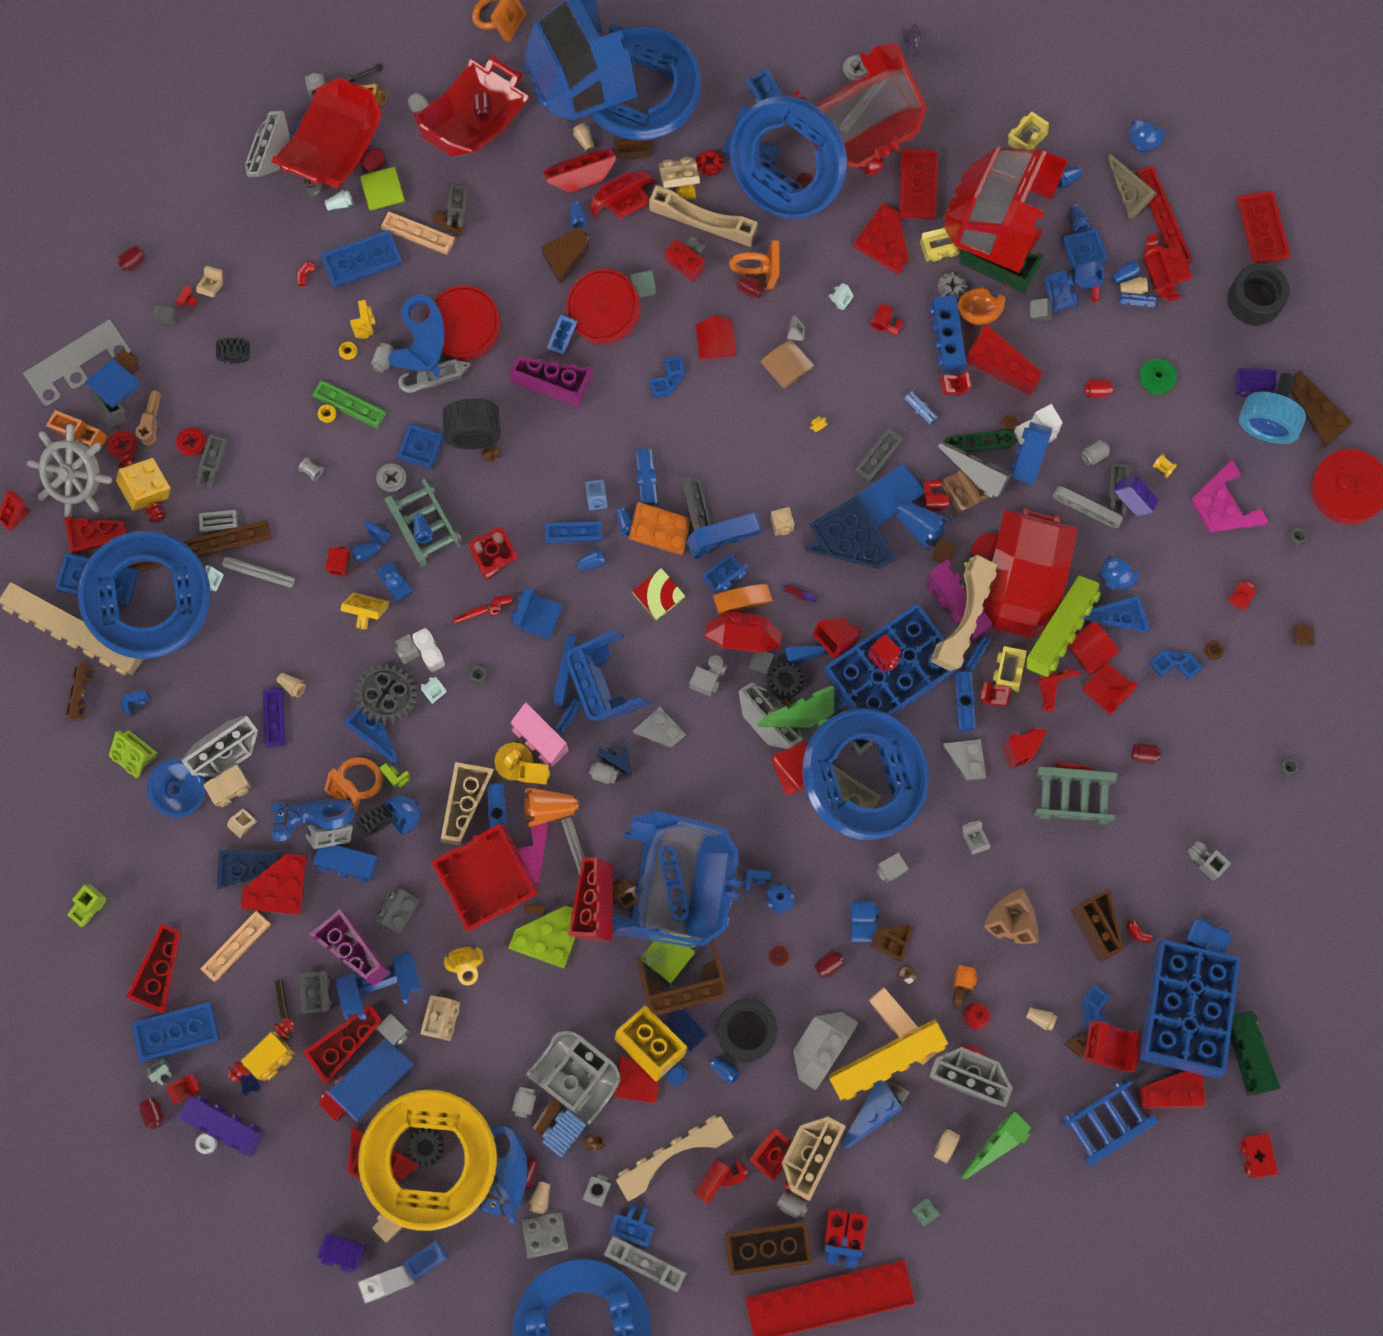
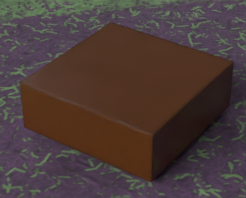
(534, 909)

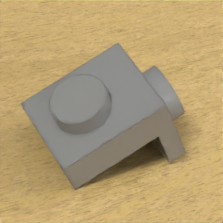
(975, 837)

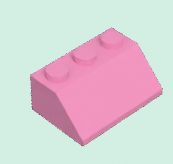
(539, 735)

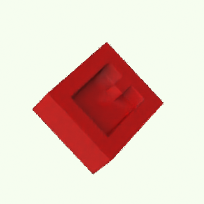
(732, 1179)

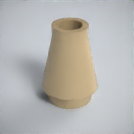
(584, 137)
(1134, 286)
(292, 685)
(1042, 1018)
(539, 1199)

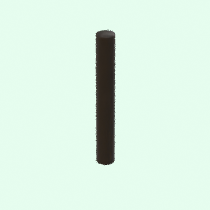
(282, 1003)

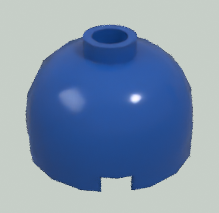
(1145, 136)
(1118, 574)
(404, 812)

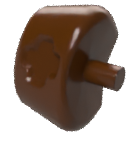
(1009, 422)
(491, 453)
(907, 974)
(593, 1142)

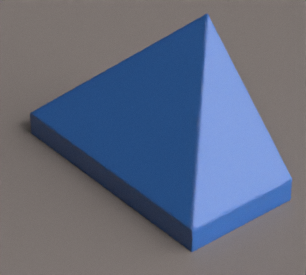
(561, 334)

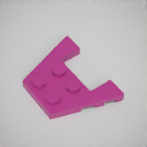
(1219, 508)
(533, 854)

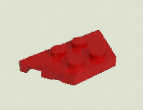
(400, 1164)

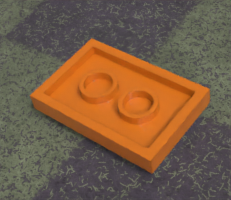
(659, 528)

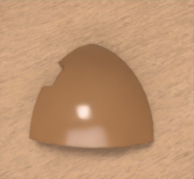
(1013, 919)

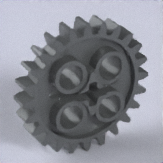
(370, 686)

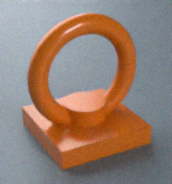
(506, 17)
(769, 264)
(342, 788)

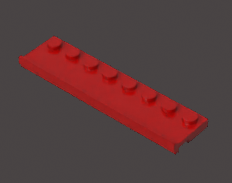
(830, 1300)

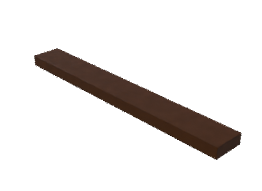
(219, 542)

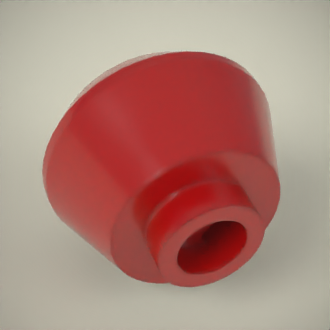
(874, 167)
(981, 1020)

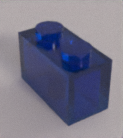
(685, 1029)

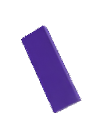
(274, 718)

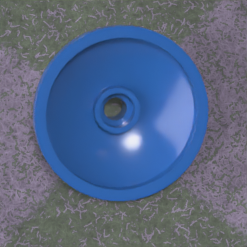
(188, 789)

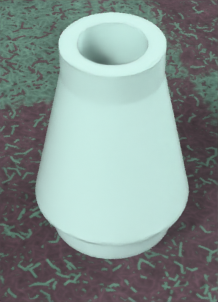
(340, 200)

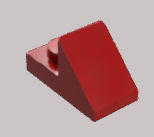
(12, 510)

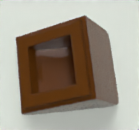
(943, 551)
(1303, 635)

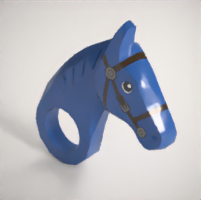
(510, 1178)

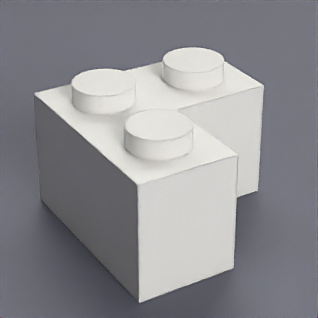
(1046, 416)

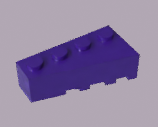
(221, 1125)

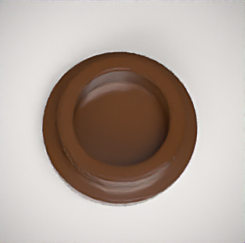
(1213, 650)

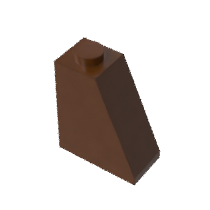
(566, 252)

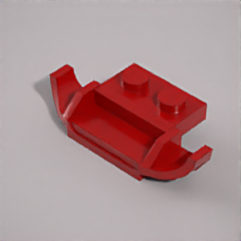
(623, 194)
(1165, 267)

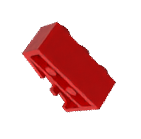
(1175, 1091)

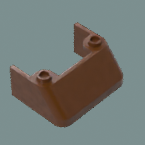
(710, 989)

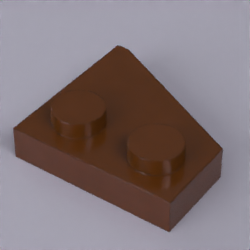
(892, 940)

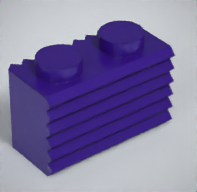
(1254, 380)
(1136, 495)
(341, 1252)

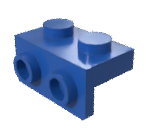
(763, 86)

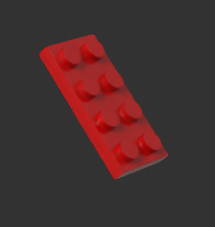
(918, 184)
(1263, 227)

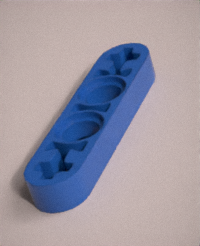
(564, 672)
(675, 883)

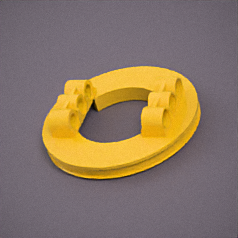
(422, 1208)

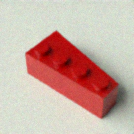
(1002, 361)
(593, 902)
(155, 976)
(339, 1045)

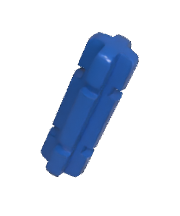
(1137, 299)
(977, 653)
(568, 716)

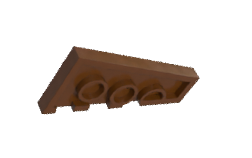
(1323, 414)

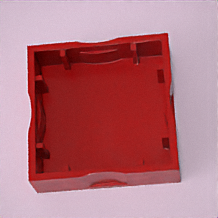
(485, 877)

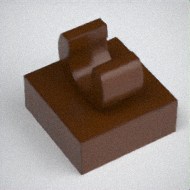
(1076, 1046)

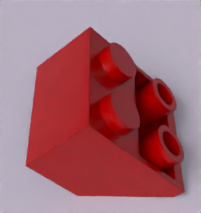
(1022, 748)

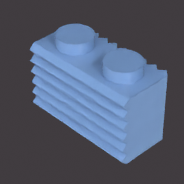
(564, 1132)

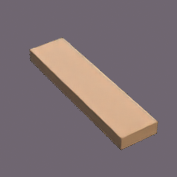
(418, 233)
(235, 946)

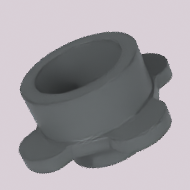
(1298, 531)
(478, 670)
(1294, 767)

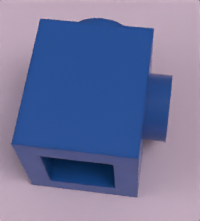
(1089, 275)

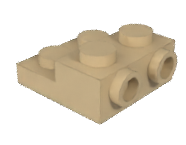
(678, 172)

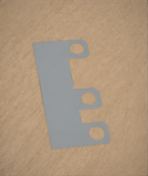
(69, 359)

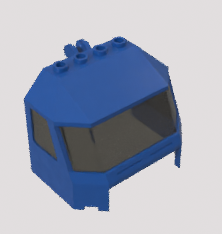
(575, 66)

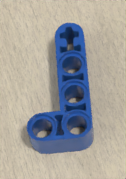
(723, 533)

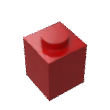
(338, 561)

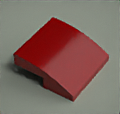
(1093, 648)
(635, 1082)
(711, 1181)

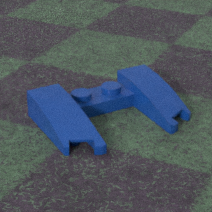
(353, 988)

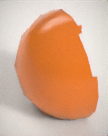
(980, 306)

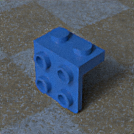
(720, 575)
(536, 614)

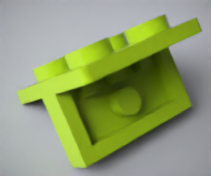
(131, 752)

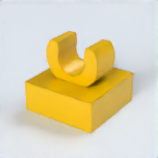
(686, 191)

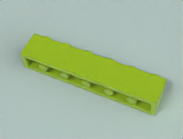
(1063, 626)

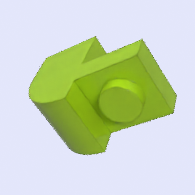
(87, 902)

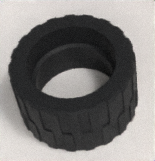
(1264, 275)
(471, 423)
(769, 1021)

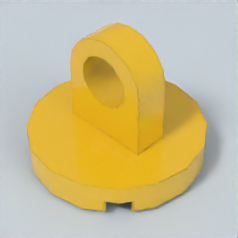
(508, 760)
(464, 960)

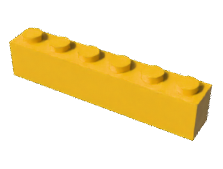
(888, 1059)

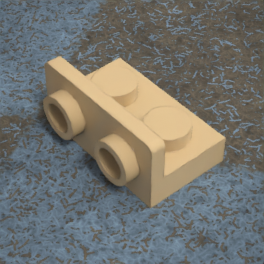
(440, 1018)

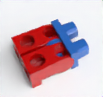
(841, 1242)

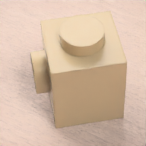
(782, 521)
(386, 1229)

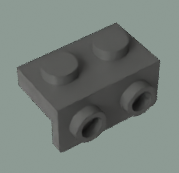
(397, 910)
(314, 992)

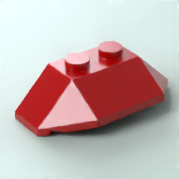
(580, 170)
(743, 632)

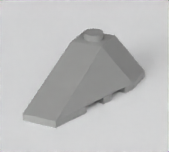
(987, 477)

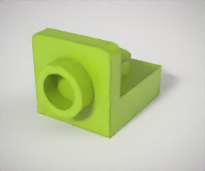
(391, 774)

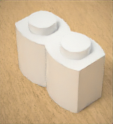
(428, 649)

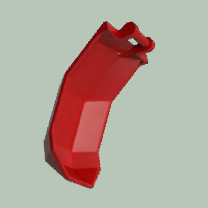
(451, 120)
(332, 134)
(1031, 571)

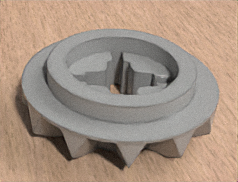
(849, 65)
(946, 290)
(391, 469)

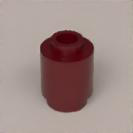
(482, 106)
(372, 160)
(130, 258)
(750, 286)
(1146, 753)
(829, 964)
(151, 1113)

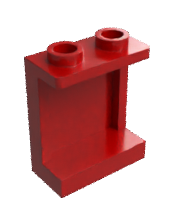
(1112, 1046)

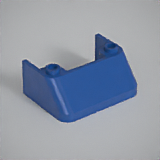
(590, 683)

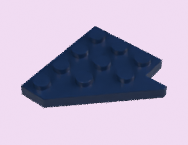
(851, 536)

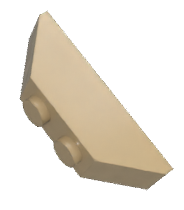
(810, 1154)

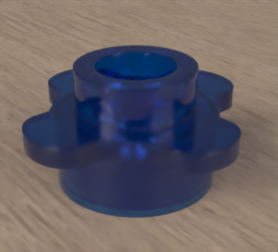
(255, 1086)

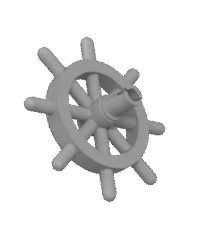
(69, 471)

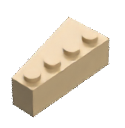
(464, 797)

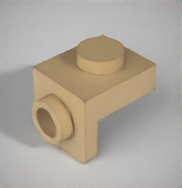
(210, 282)

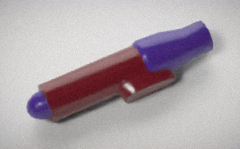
(800, 594)

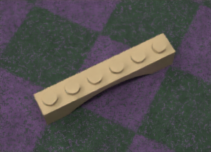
(675, 207)
(977, 577)
(637, 1180)

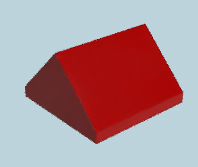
(715, 338)
(770, 1154)

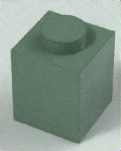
(644, 283)

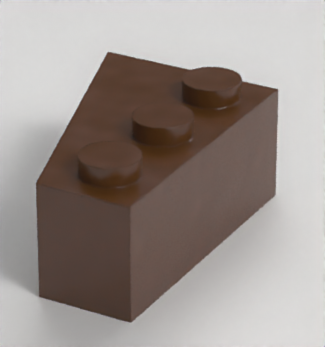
(1099, 925)

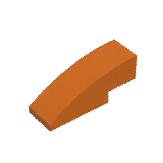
(82, 432)
(742, 598)

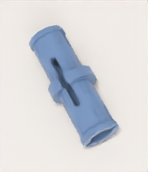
(921, 407)

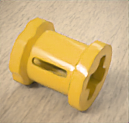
(1164, 465)

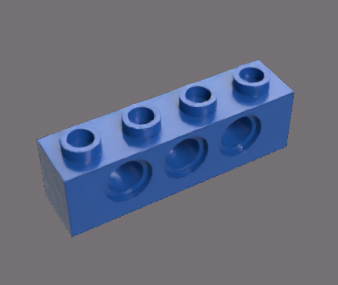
(948, 361)

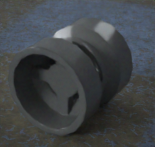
(312, 189)
(695, 245)

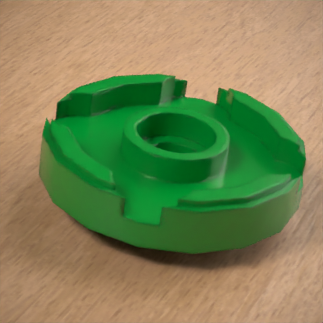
(1151, 382)

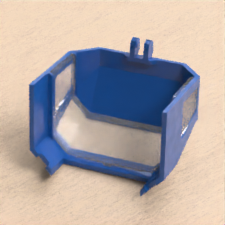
(708, 875)

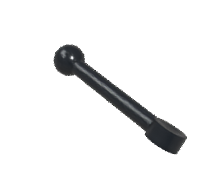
(379, 67)

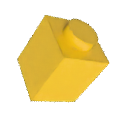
(533, 772)

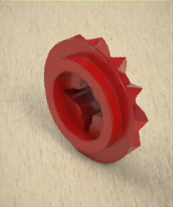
(708, 169)
(126, 437)
(183, 438)

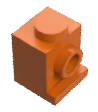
(965, 978)

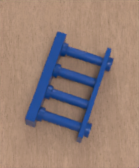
(1110, 1143)

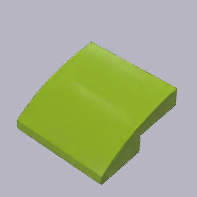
(382, 188)
(667, 959)

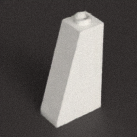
(385, 1283)

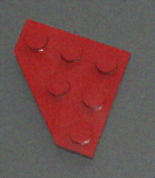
(884, 240)
(278, 887)

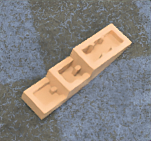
(894, 1015)

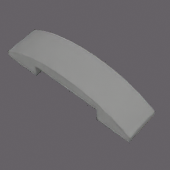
(645, 1263)

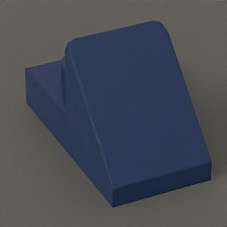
(620, 762)

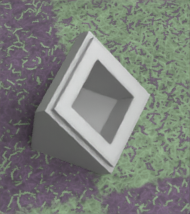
(795, 329)

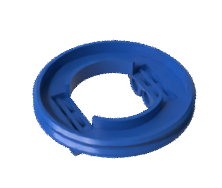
(662, 54)
(773, 188)
(99, 595)
(902, 764)
(625, 1301)

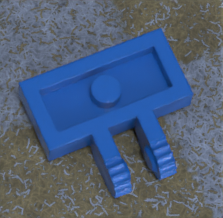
(631, 1229)

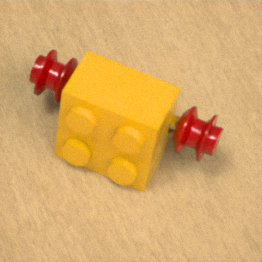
(143, 486)
(267, 1055)

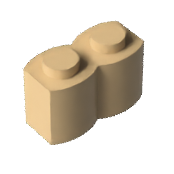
(227, 786)

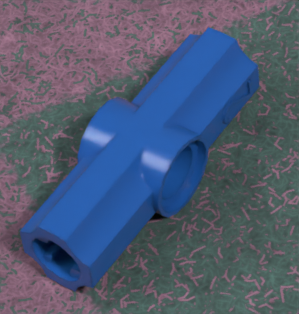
(646, 477)
(965, 713)
(496, 800)

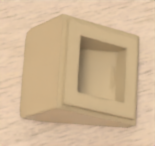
(241, 823)

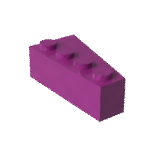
(552, 379)
(953, 597)
(347, 942)

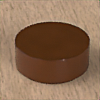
(958, 997)

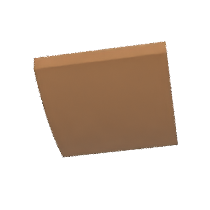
(787, 363)
(963, 491)

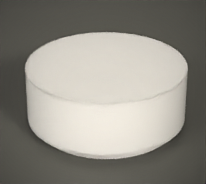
(206, 1144)

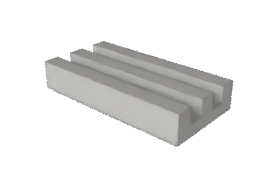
(234, 520)

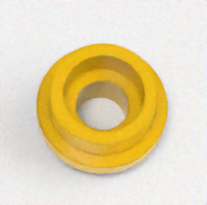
(345, 346)
(327, 408)
(818, 423)

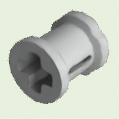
(311, 469)

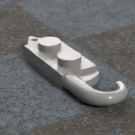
(448, 370)

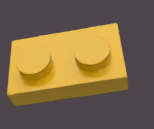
(363, 326)

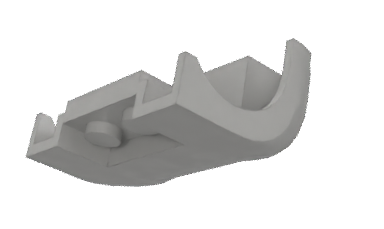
(576, 1075)

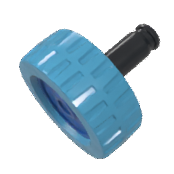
(1273, 415)

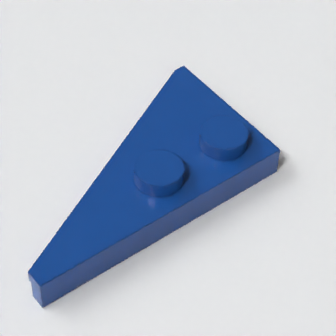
(1121, 614)
(372, 734)
(877, 1109)

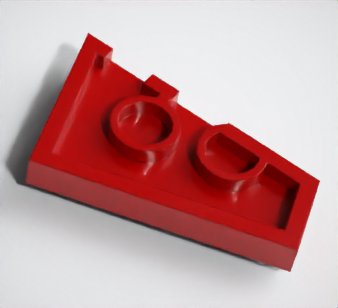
(91, 534)

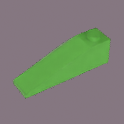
(803, 713)
(1006, 1136)

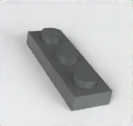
(878, 455)
(696, 502)

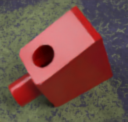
(836, 635)

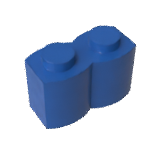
(863, 921)
(1207, 937)

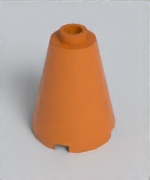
(547, 806)

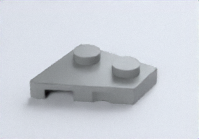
(660, 729)
(968, 758)

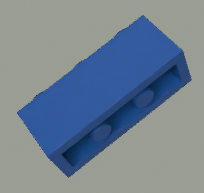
(1031, 452)
(346, 862)

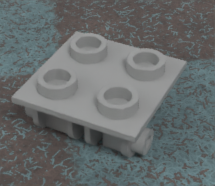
(544, 1235)

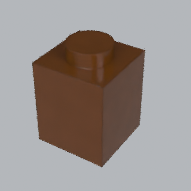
(127, 361)

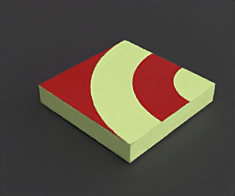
(658, 594)

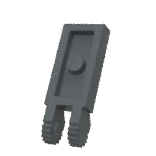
(456, 203)
(212, 459)
(1117, 472)

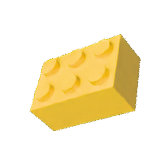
(650, 1043)

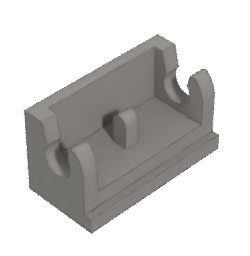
(325, 838)

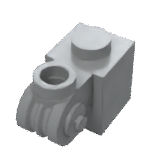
(707, 681)
(1210, 863)

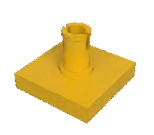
(365, 608)

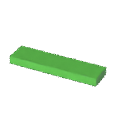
(349, 404)

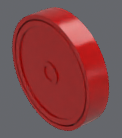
(604, 306)
(470, 322)
(1348, 486)

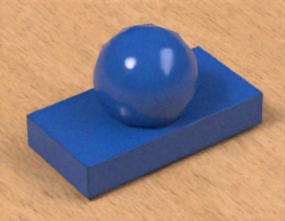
(394, 581)
(426, 1259)

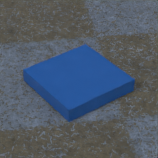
(1084, 247)
(112, 383)
(420, 446)

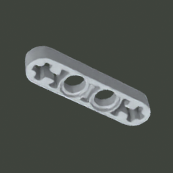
(1087, 507)

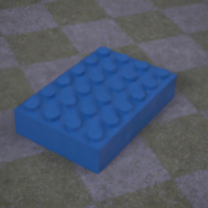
(868, 687)
(1190, 1009)

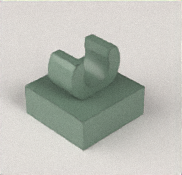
(158, 1069)
(925, 1212)

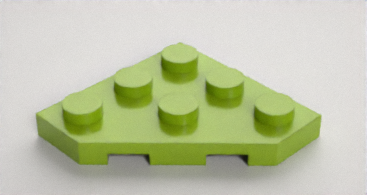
(546, 938)

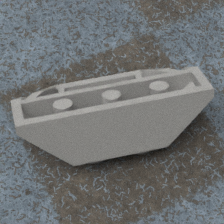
(268, 142)
(760, 702)
(222, 748)
(821, 1046)
(973, 1076)

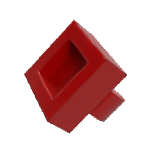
(185, 297)

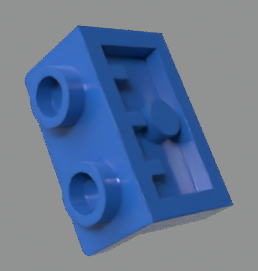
(1061, 291)

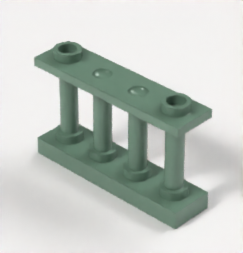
(403, 522)
(1085, 778)

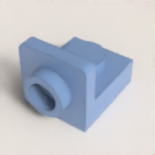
(596, 495)

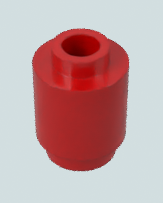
(1098, 388)

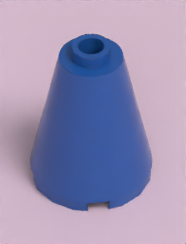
(922, 523)

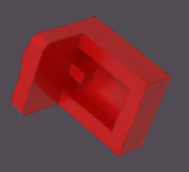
(955, 384)
(1243, 594)
(995, 694)
(183, 1089)

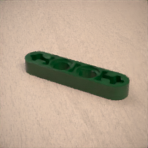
(978, 440)

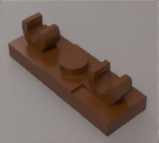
(77, 692)

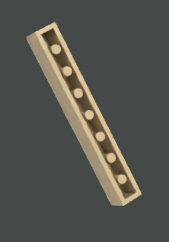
(63, 627)

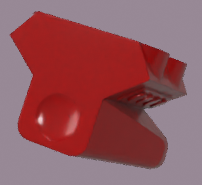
(492, 552)
(789, 768)

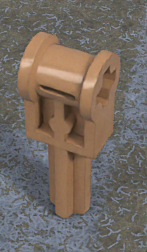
(148, 420)

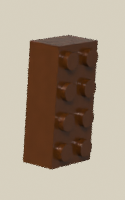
(768, 1248)

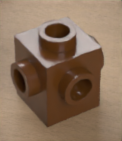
(624, 893)

